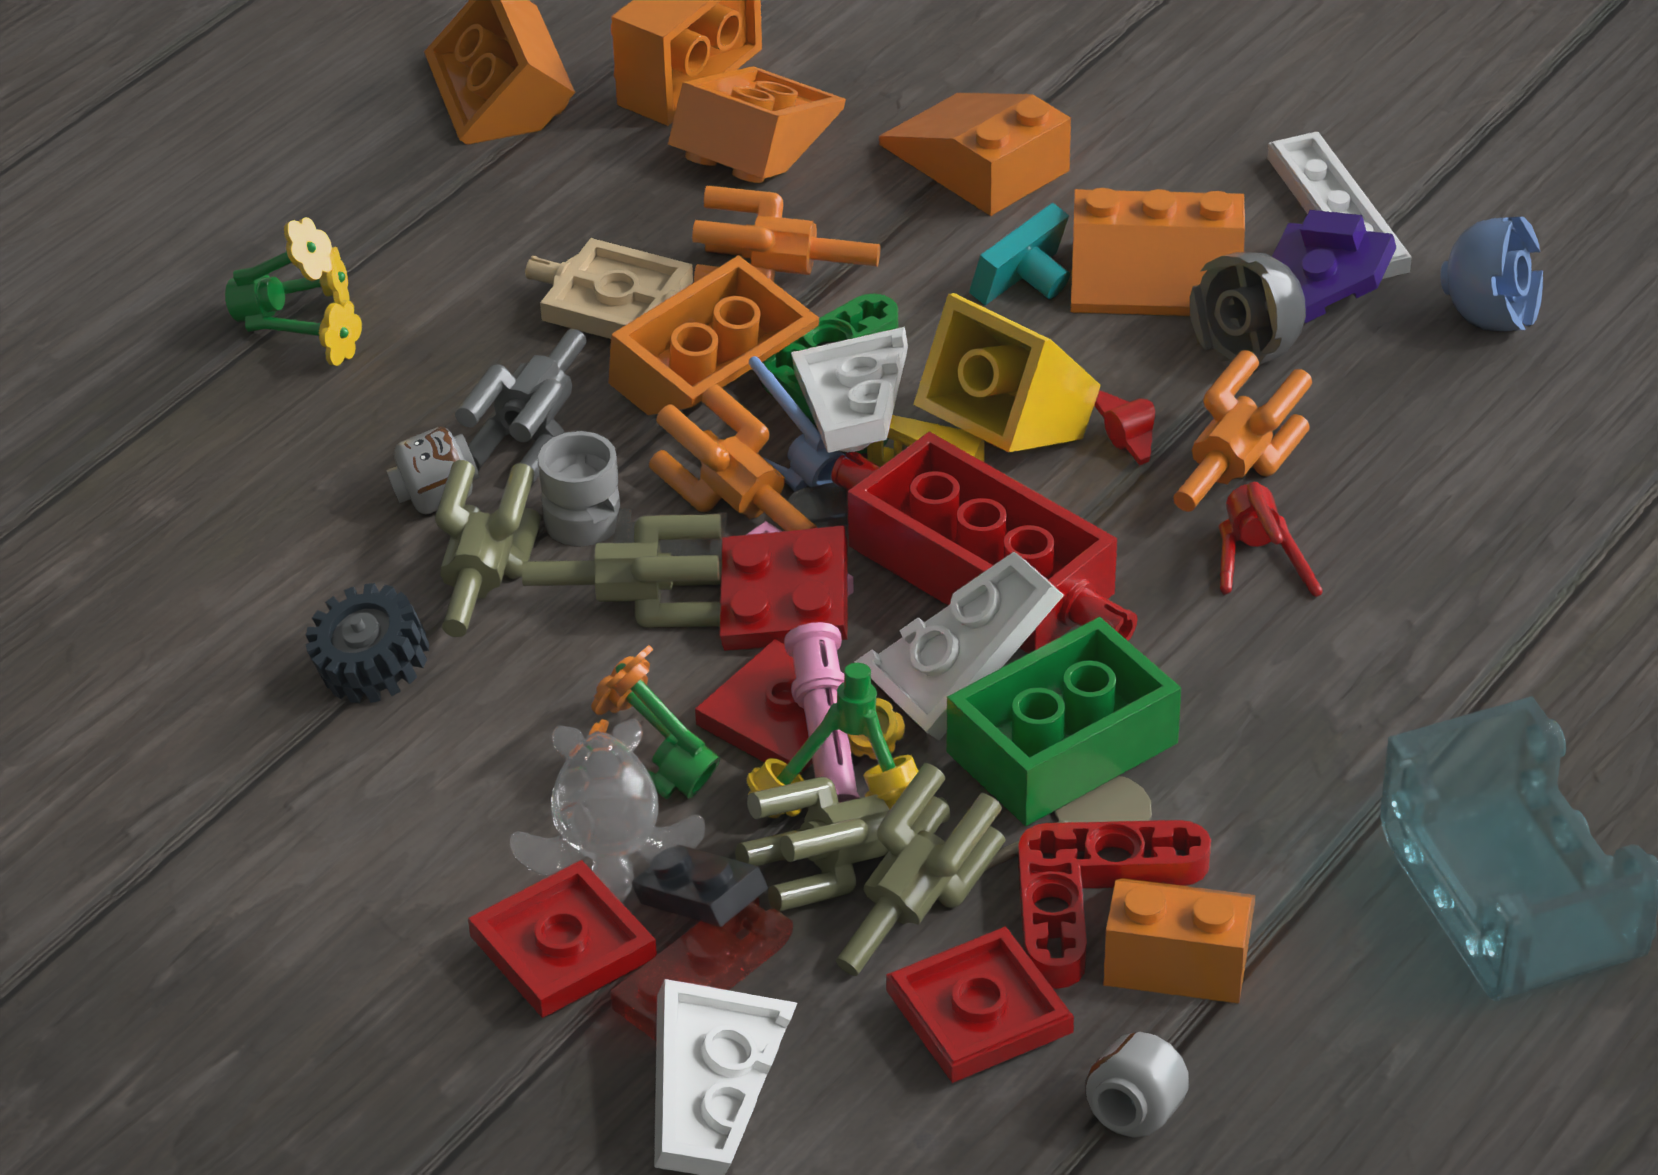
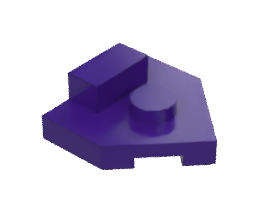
(1334, 257)

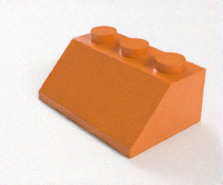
(498, 70)
(1148, 247)
(704, 337)

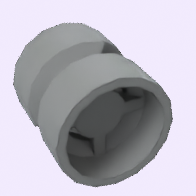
(579, 488)

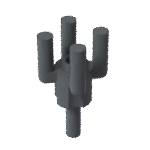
(523, 401)

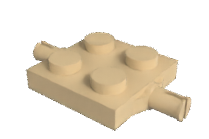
(606, 286)

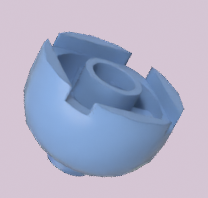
(1493, 274)

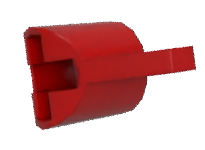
(1128, 424)

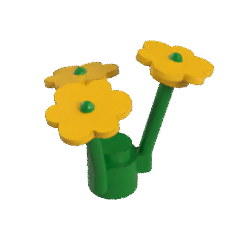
(256, 296)

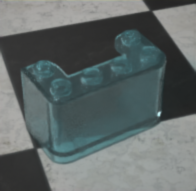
(1507, 857)

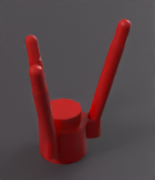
(1256, 523)

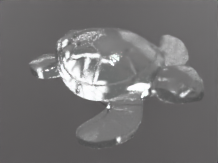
(603, 810)

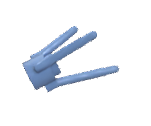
(808, 457)

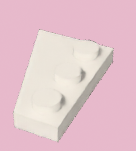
(852, 387)
(962, 641)
(709, 1071)

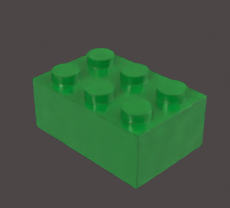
(1062, 720)

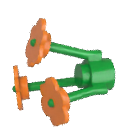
(682, 756)

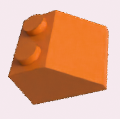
(1177, 940)

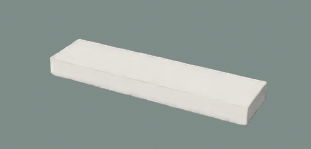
(1325, 185)

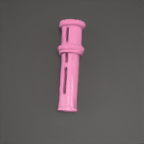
(815, 691)

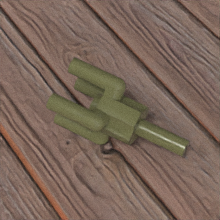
(483, 543)
(641, 571)
(830, 836)
(921, 864)

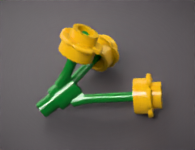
(871, 732)

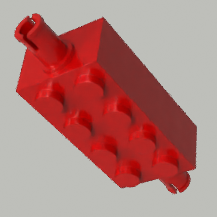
(951, 517)

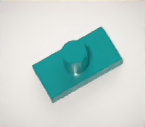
(1024, 255)

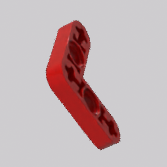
(1067, 875)

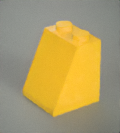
(1003, 381)

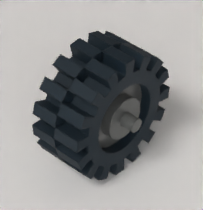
(367, 643)

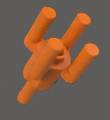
(773, 241)
(1243, 433)
(729, 465)

